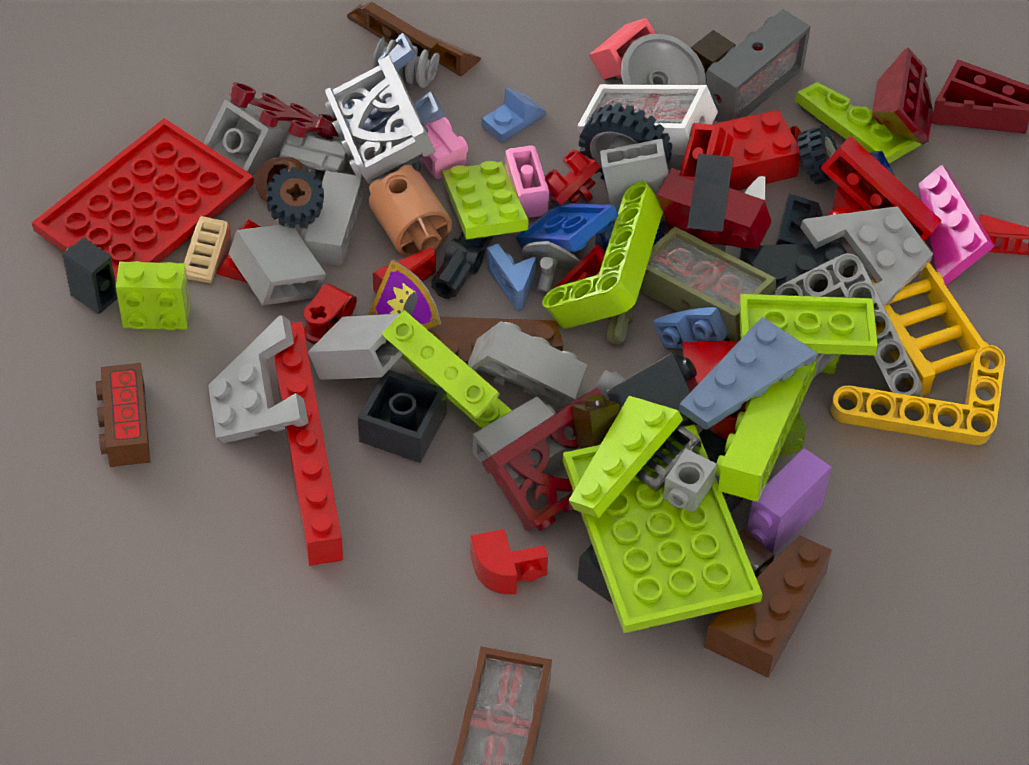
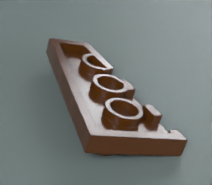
(462, 332)

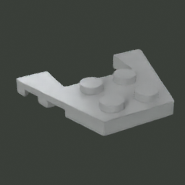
(882, 242)
(243, 392)

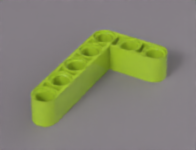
(622, 269)

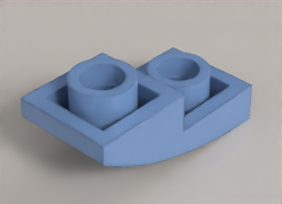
(691, 326)

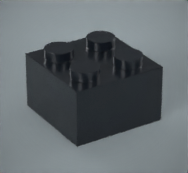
(402, 415)

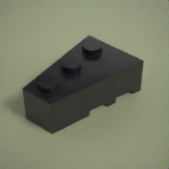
(793, 260)

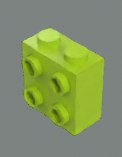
(153, 295)

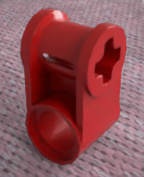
(326, 311)

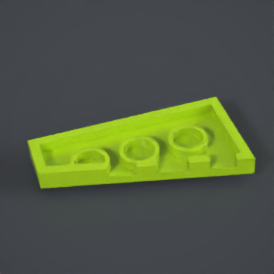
(625, 449)

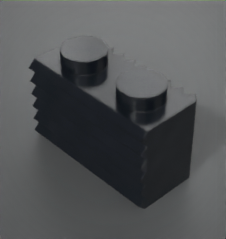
(90, 275)

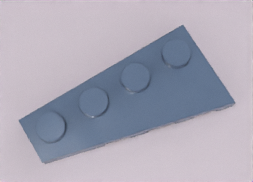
(746, 372)

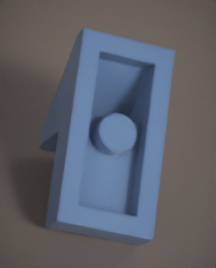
(513, 116)
(512, 278)

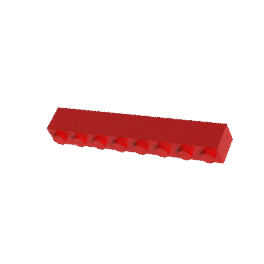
(309, 456)

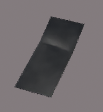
(710, 192)

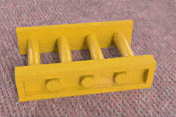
(947, 308)

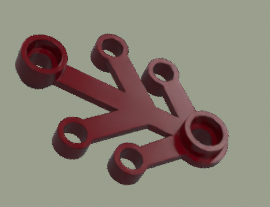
(276, 111)

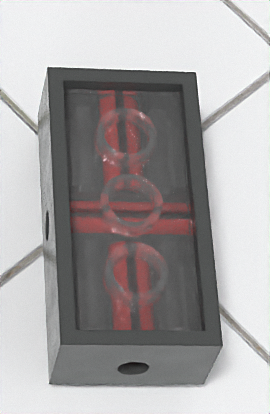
(758, 66)

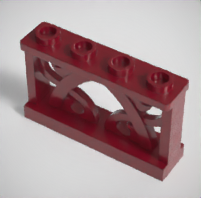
(517, 458)

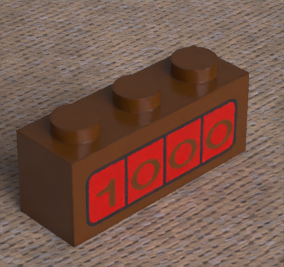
(123, 415)

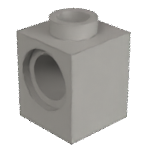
(689, 469)

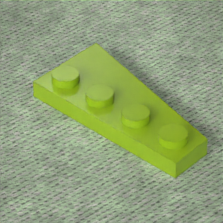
(853, 121)

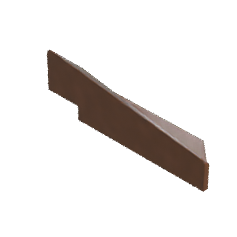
(387, 25)

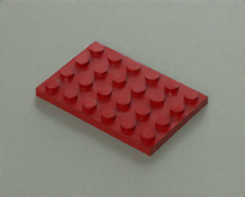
(146, 197)

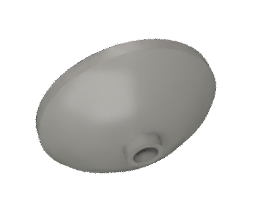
(661, 60)

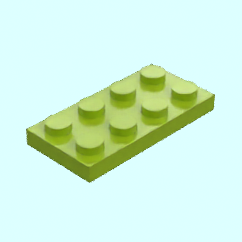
(484, 200)
(820, 323)

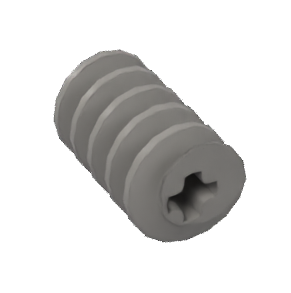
(418, 70)

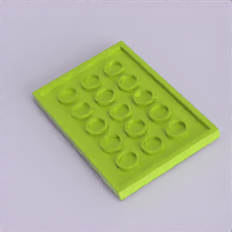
(663, 558)

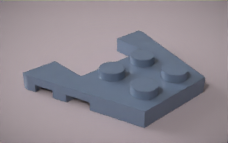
(427, 106)

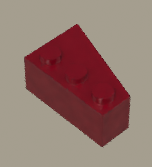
(982, 100)
(744, 220)

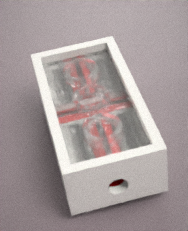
(671, 105)

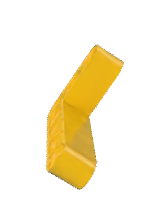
(930, 409)

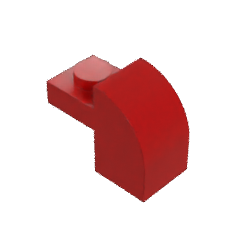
(499, 567)

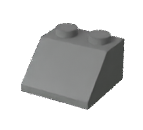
(243, 138)

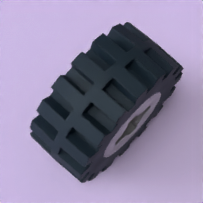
(815, 149)

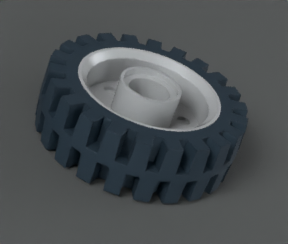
(619, 127)

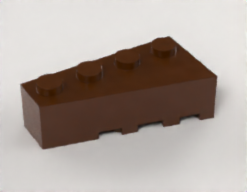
(760, 631)

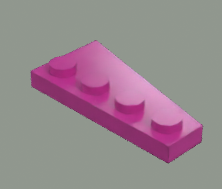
(960, 235)

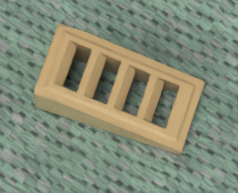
(212, 232)

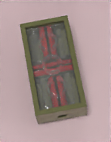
(695, 275)

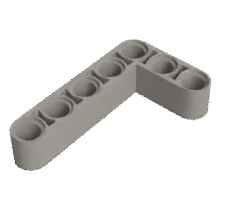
(853, 288)

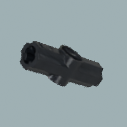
(460, 260)

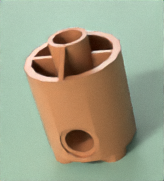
(409, 211)

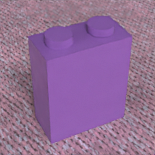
(789, 500)

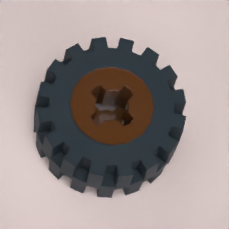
(295, 208)

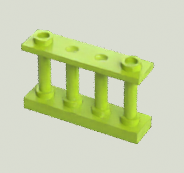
(445, 369)

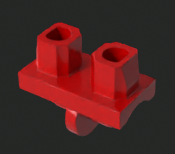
(576, 182)

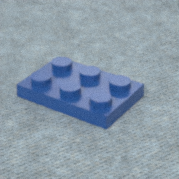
(569, 225)

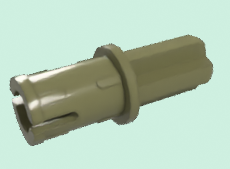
(618, 327)

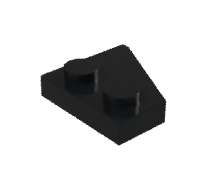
(795, 211)

